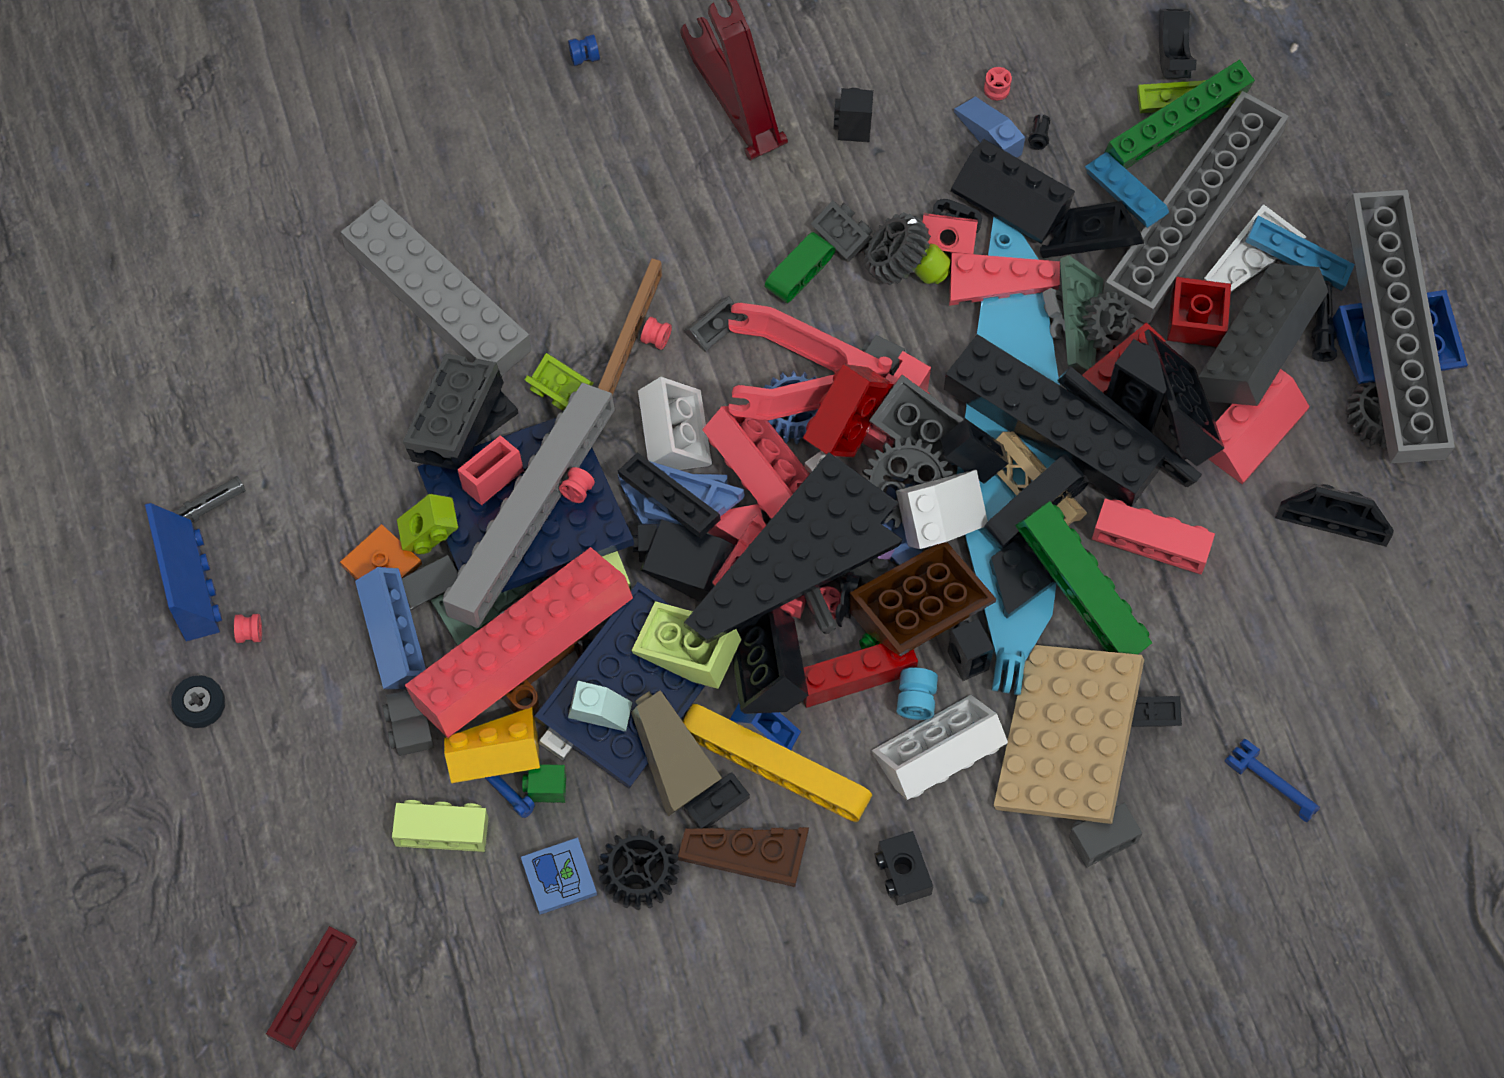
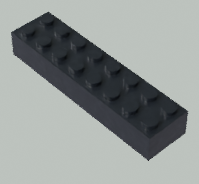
(1054, 420)

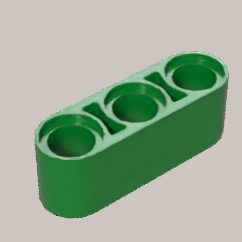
(800, 267)

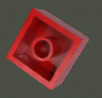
(1199, 311)

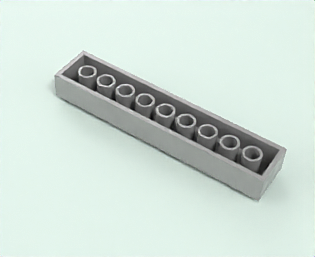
(1197, 205)
(1399, 327)

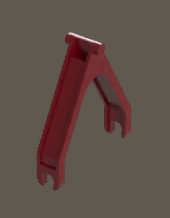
(736, 77)

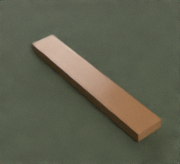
(631, 327)

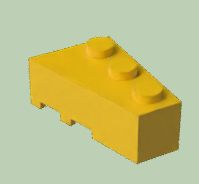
(494, 748)

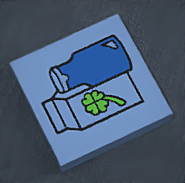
(558, 876)

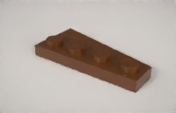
(759, 854)

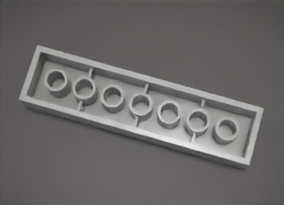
(434, 288)

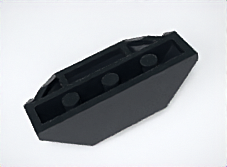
(1337, 513)

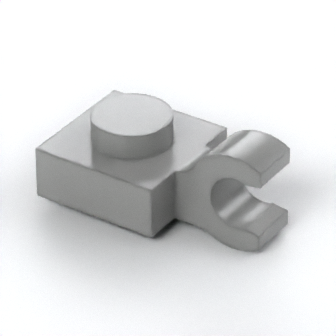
(1055, 309)

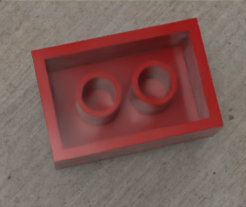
(846, 410)

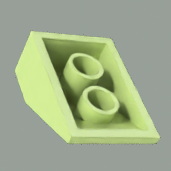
(682, 652)

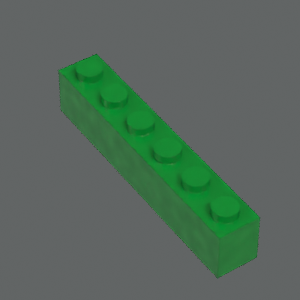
(1082, 581)

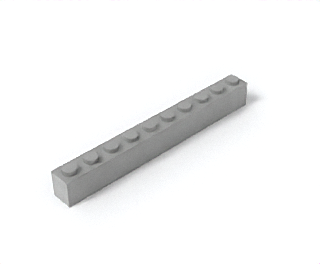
(527, 506)

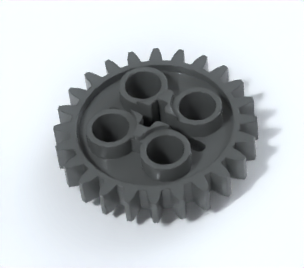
(913, 458)

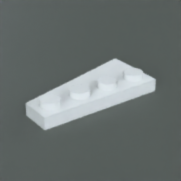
(1243, 260)

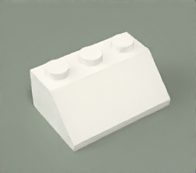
(674, 425)

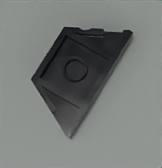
(1093, 230)
(1019, 575)

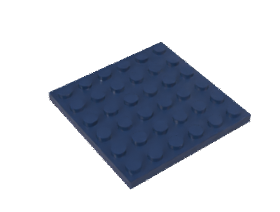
(565, 533)

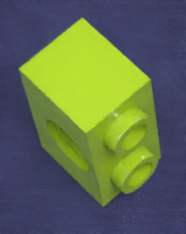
(427, 524)

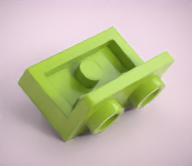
(556, 381)

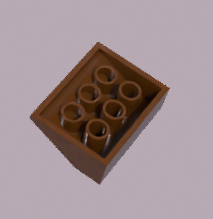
(919, 599)

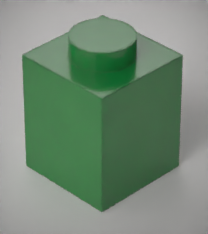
(546, 784)

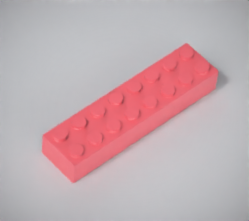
(519, 642)

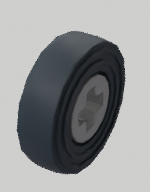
(194, 715)

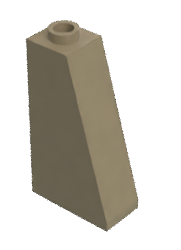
(672, 753)

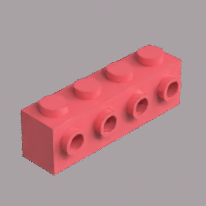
(1153, 536)

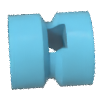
(917, 693)

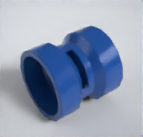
(578, 53)

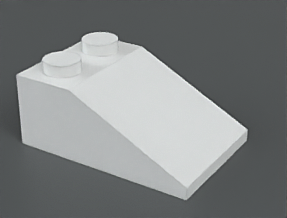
(942, 509)

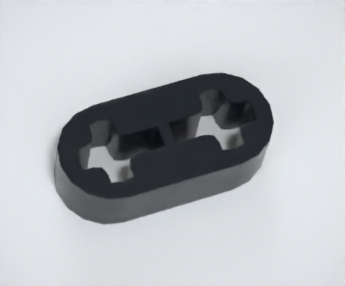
(957, 210)

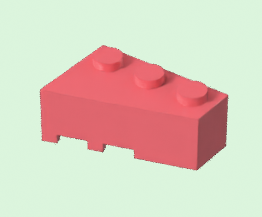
(917, 373)

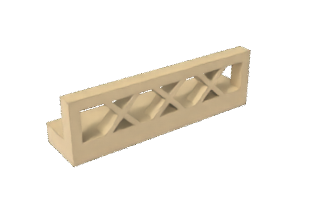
(1033, 467)

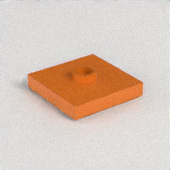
(380, 550)

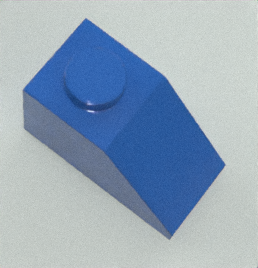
(769, 725)

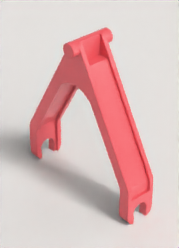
(805, 341)

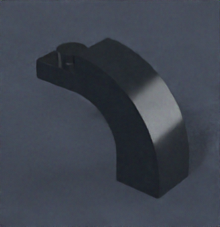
(1174, 43)

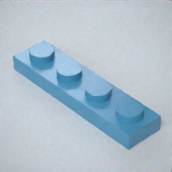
(1127, 188)
(1298, 251)

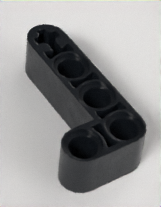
(1052, 485)

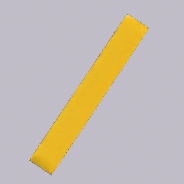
(777, 763)

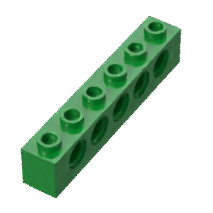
(1180, 115)

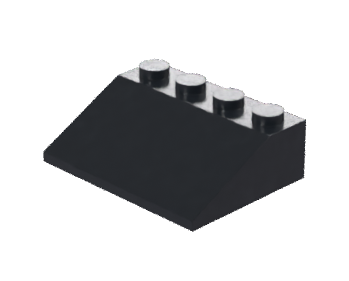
(1186, 405)

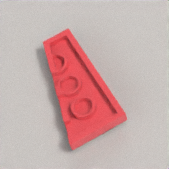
(987, 276)

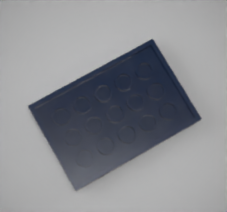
(613, 665)

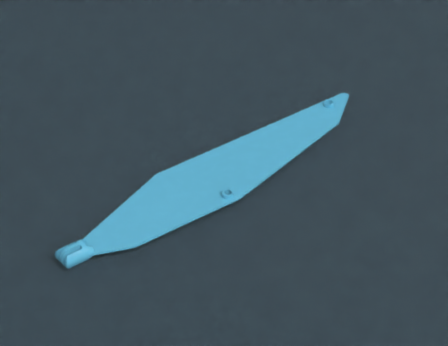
(1022, 330)

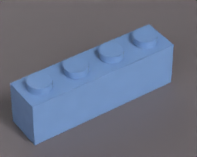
(390, 627)

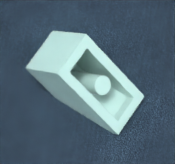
(599, 706)

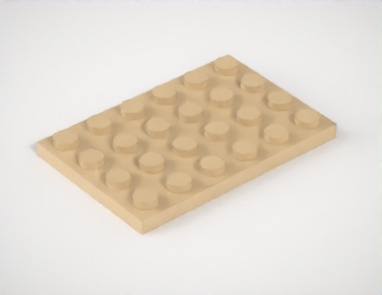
(1070, 734)

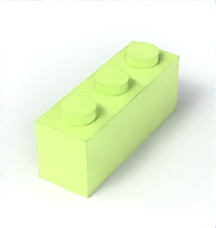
(440, 826)

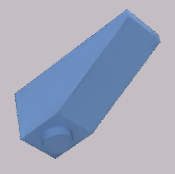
(991, 125)

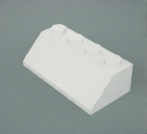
(940, 746)

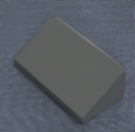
(713, 324)

